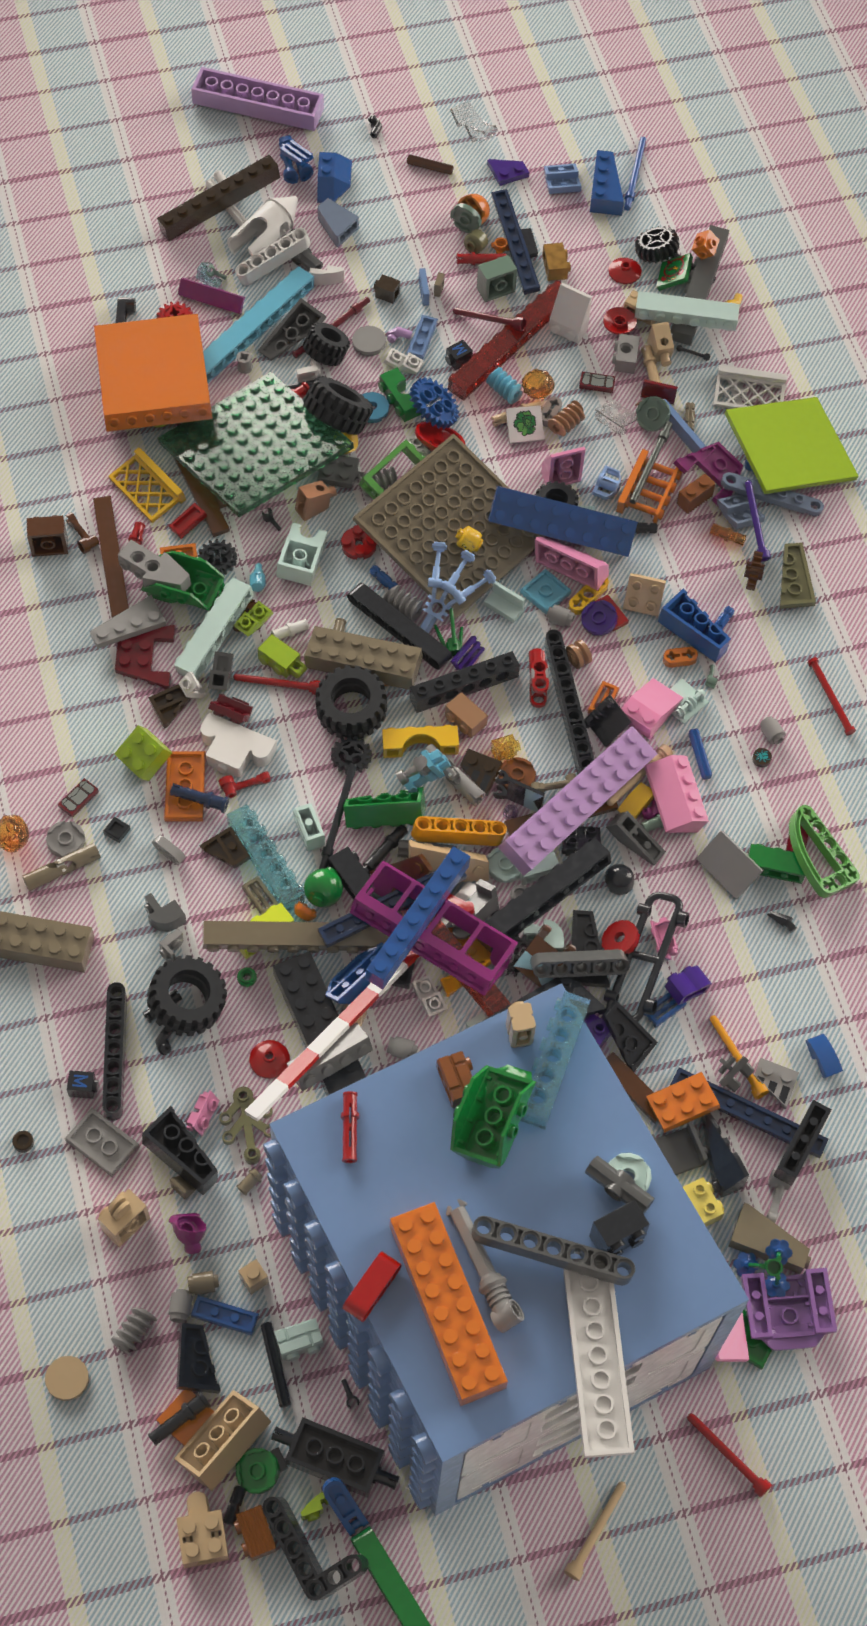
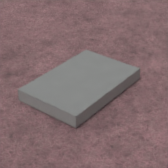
(729, 864)
(102, 1142)

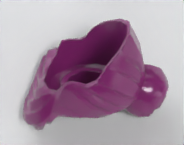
(189, 1231)

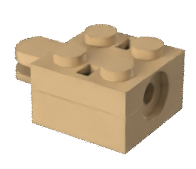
(123, 1217)
(201, 1532)

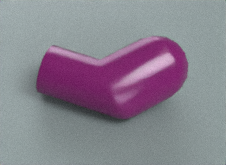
(650, 812)

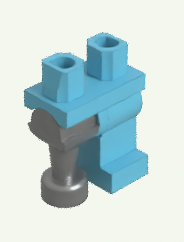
(424, 769)

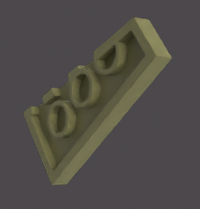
(796, 579)

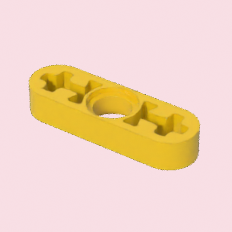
(575, 600)

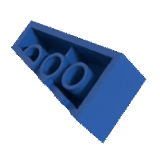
(606, 188)
(693, 626)

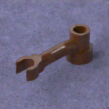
(86, 542)

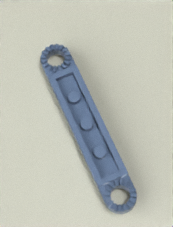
(786, 499)

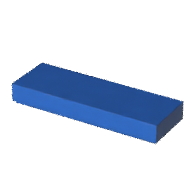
(224, 1315)

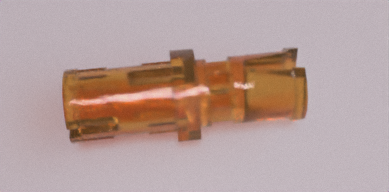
(728, 534)

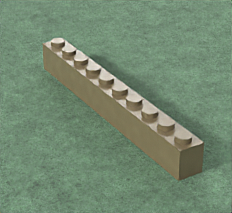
(281, 936)

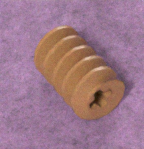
(567, 418)

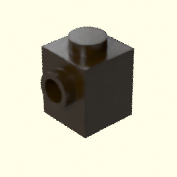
(387, 288)

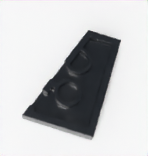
(628, 1035)

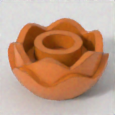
(304, 912)

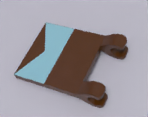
(537, 945)

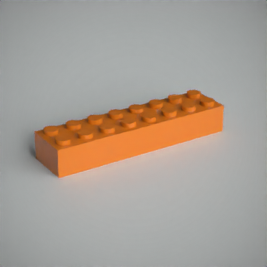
(448, 1304)

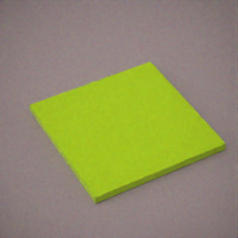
(791, 445)

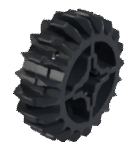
(657, 244)

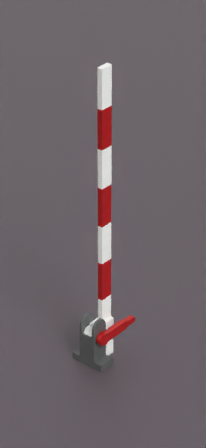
(476, 899)

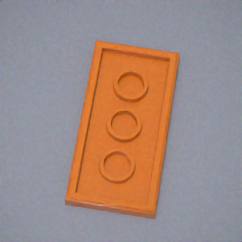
(186, 770)

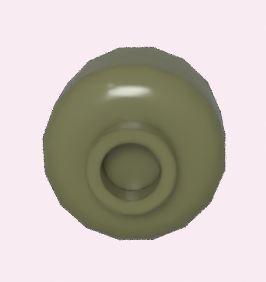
(475, 241)

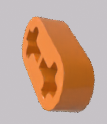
(680, 657)

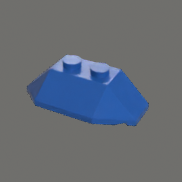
(333, 176)
(352, 978)

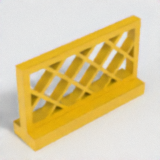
(155, 473)

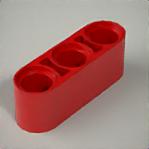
(372, 1286)

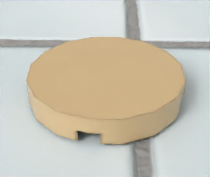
(66, 1378)

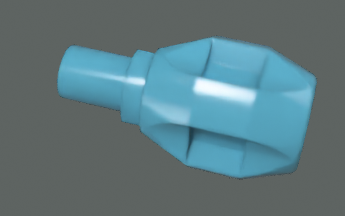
(257, 578)

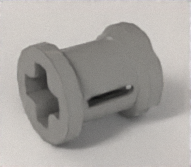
(244, 359)

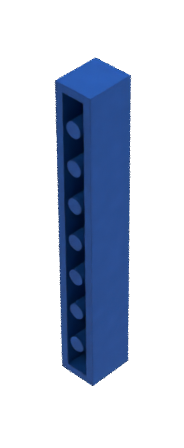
(417, 918)

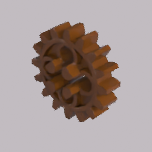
(754, 570)

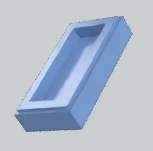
(423, 284)

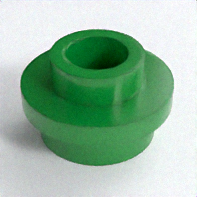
(246, 972)

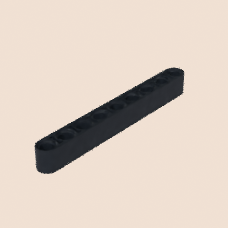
(568, 696)

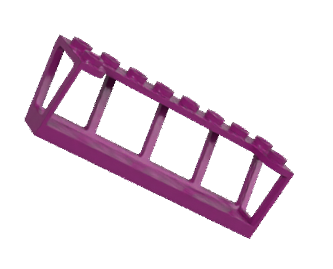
(428, 945)

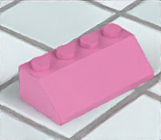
(570, 562)
(676, 794)

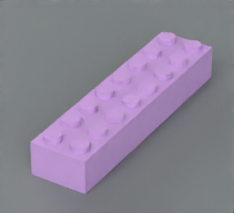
(257, 98)

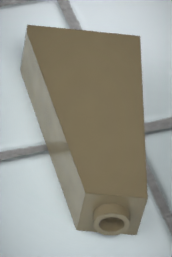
(754, 1233)

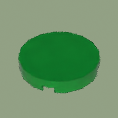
(257, 1471)

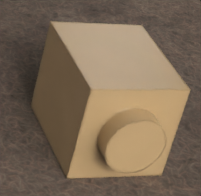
(253, 1276)

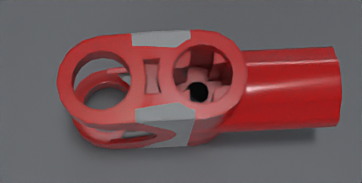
(538, 677)

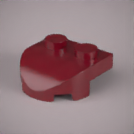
(234, 708)

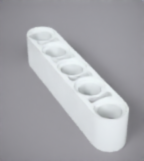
(273, 256)

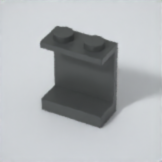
(683, 1149)

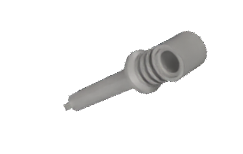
(504, 1310)

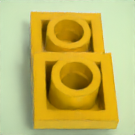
(637, 800)

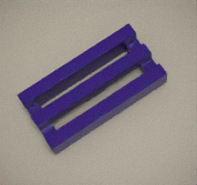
(471, 656)

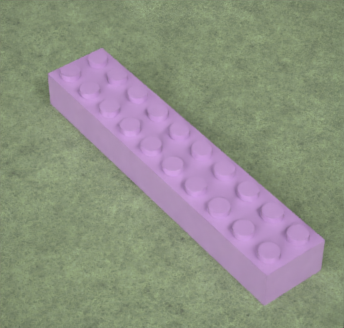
(577, 801)

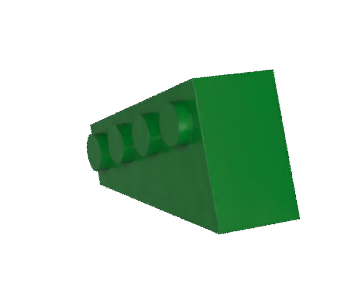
(385, 809)

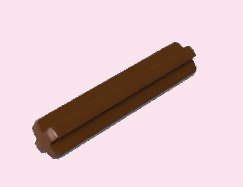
(430, 164)

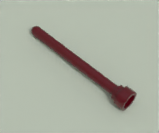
(518, 323)

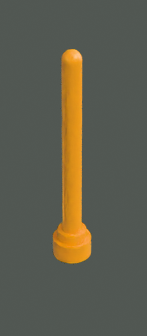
(758, 1089)

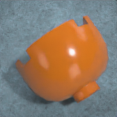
(479, 203)

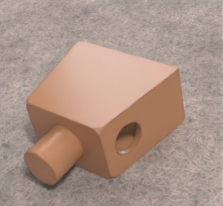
(313, 499)

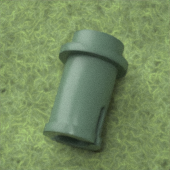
(653, 823)

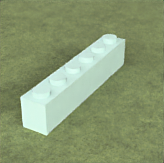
(687, 311)
(214, 628)

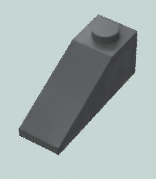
(635, 837)

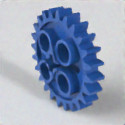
(426, 393)

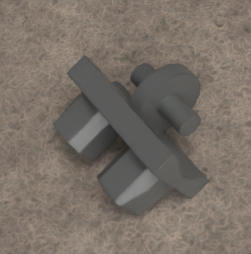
(742, 1066)

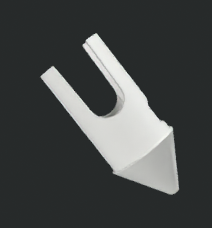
(267, 224)

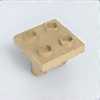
(644, 594)

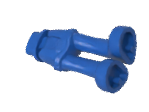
(290, 174)

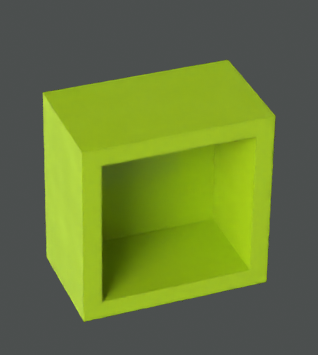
(143, 753)

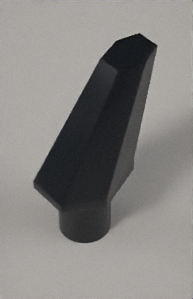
(783, 920)

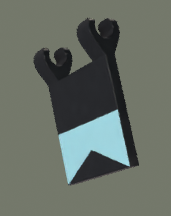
(518, 792)

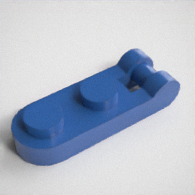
(343, 1505)

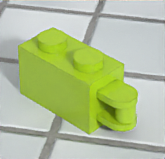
(281, 658)

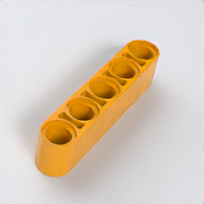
(458, 831)

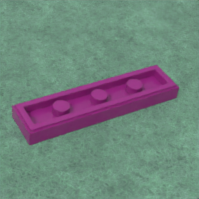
(211, 295)

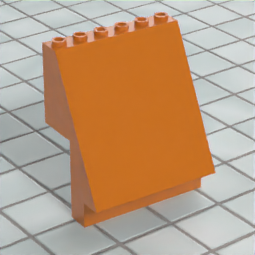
(152, 372)

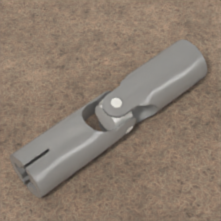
(465, 786)

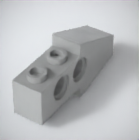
(152, 567)

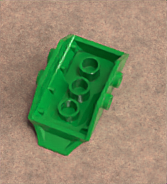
(205, 585)
(490, 1114)

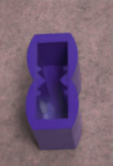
(687, 984)

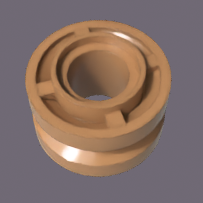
(579, 654)

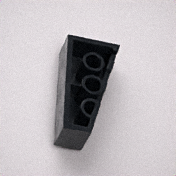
(179, 1150)

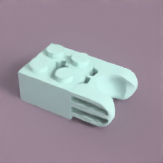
(300, 556)

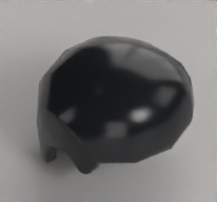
(619, 879)

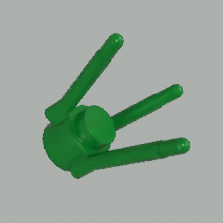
(453, 643)

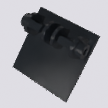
(607, 720)
(579, 838)

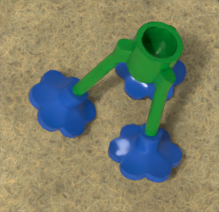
(778, 1256)

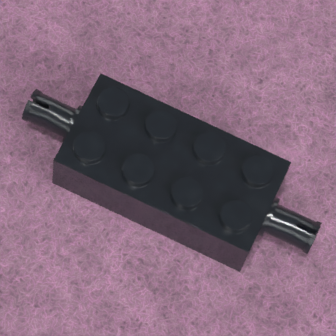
(334, 1454)

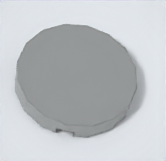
(369, 340)
(65, 838)

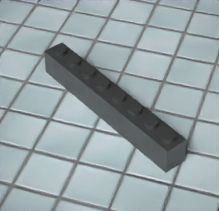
(701, 284)

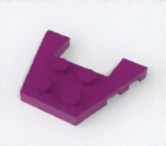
(715, 462)

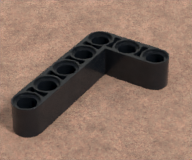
(306, 1554)

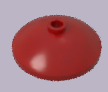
(432, 437)

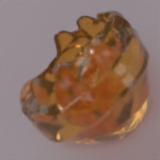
(538, 384)
(13, 833)

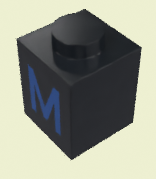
(458, 354)
(82, 1084)

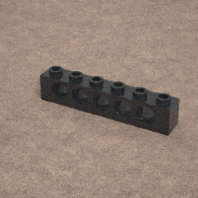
(466, 680)

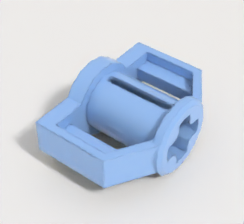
(607, 483)

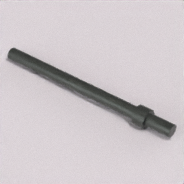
(662, 438)

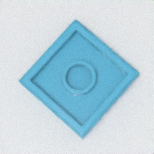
(545, 591)

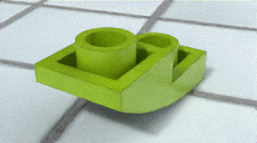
(254, 619)
(314, 1508)

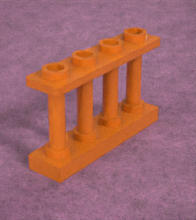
(634, 477)

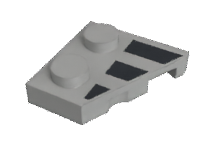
(778, 1080)

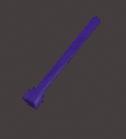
(756, 522)

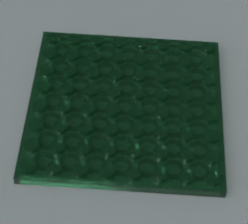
(255, 444)

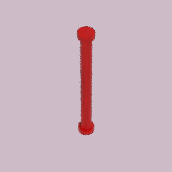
(849, 729)

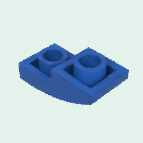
(826, 1057)

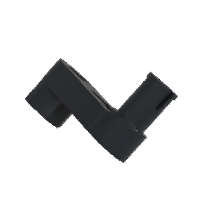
(123, 306)

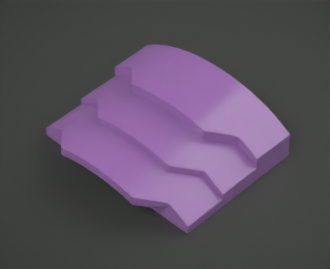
(791, 1320)

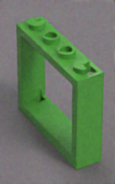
(370, 486)

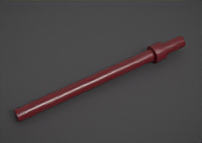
(354, 309)

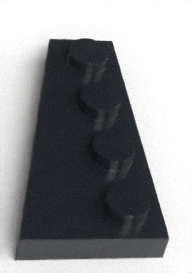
(586, 939)

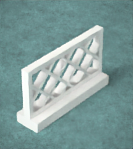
(751, 378)

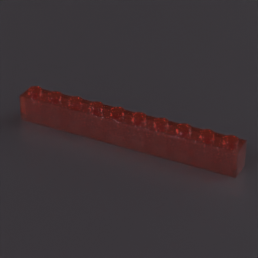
(503, 345)

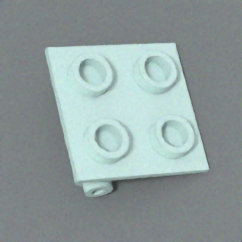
(692, 701)

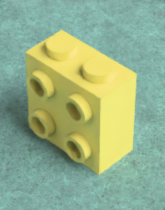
(704, 1201)

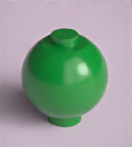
(323, 887)

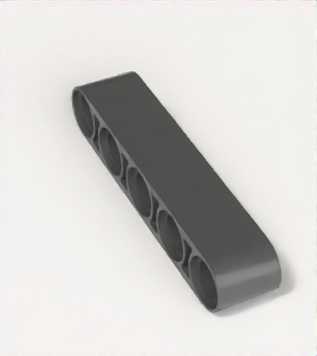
(588, 968)

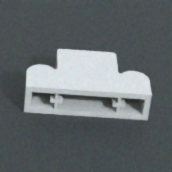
(234, 746)

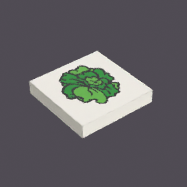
(525, 424)

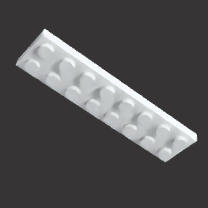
(598, 1365)

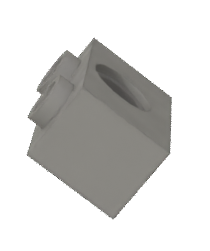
(626, 353)

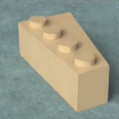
(435, 855)

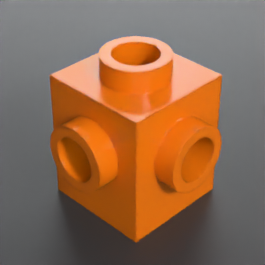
(705, 244)

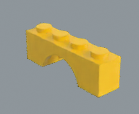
(398, 740)

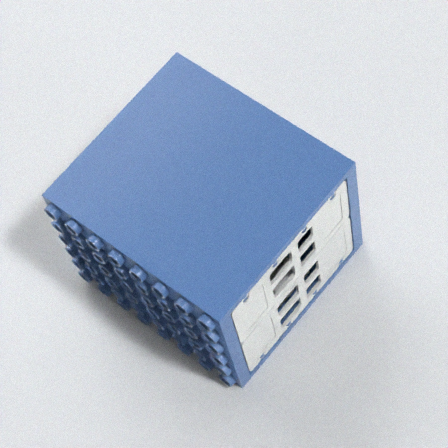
(339, 1221)

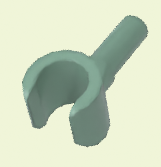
(215, 273)
(711, 681)

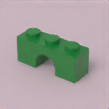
(392, 384)

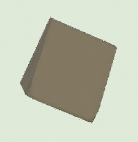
(182, 1187)

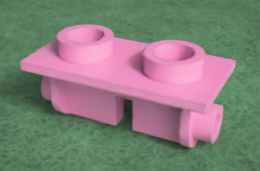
(658, 931)
(206, 1104)

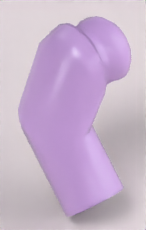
(398, 332)

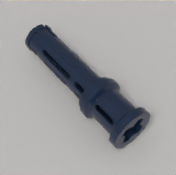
(208, 799)

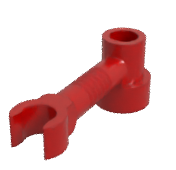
(230, 787)

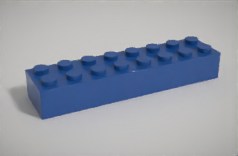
(562, 521)

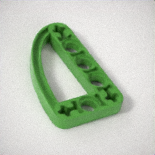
(803, 816)

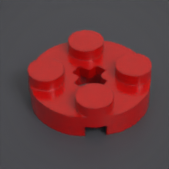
(357, 551)

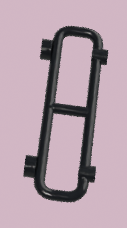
(678, 918)

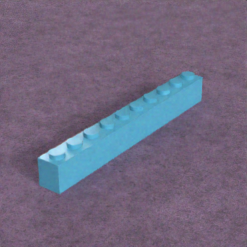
(256, 321)

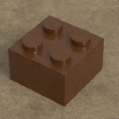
(47, 536)

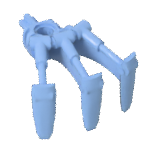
(448, 586)

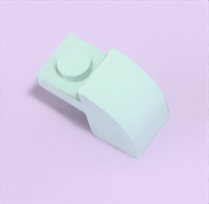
(554, 938)

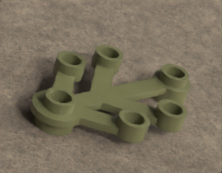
(245, 1121)

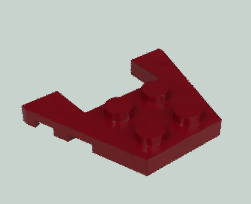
(136, 654)

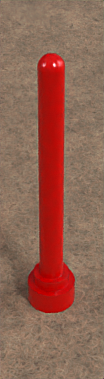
(312, 686)
(759, 1484)

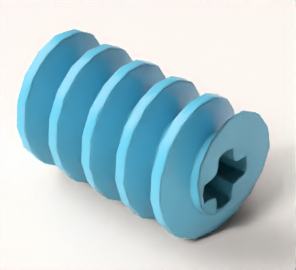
(505, 385)

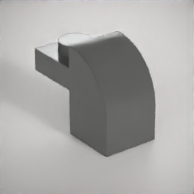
(221, 674)
(166, 917)

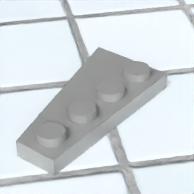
(132, 622)

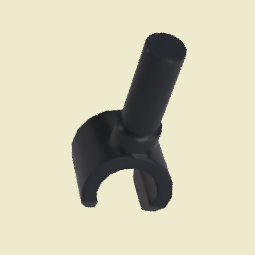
(269, 518)
(349, 1394)

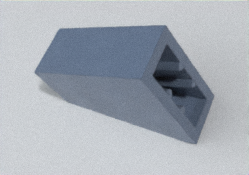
(337, 221)

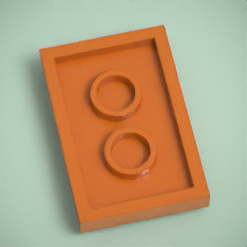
(683, 1102)

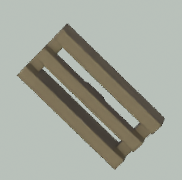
(251, 883)

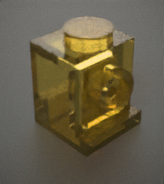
(505, 747)

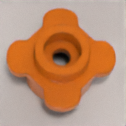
(500, 245)

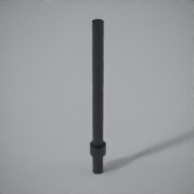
(328, 850)

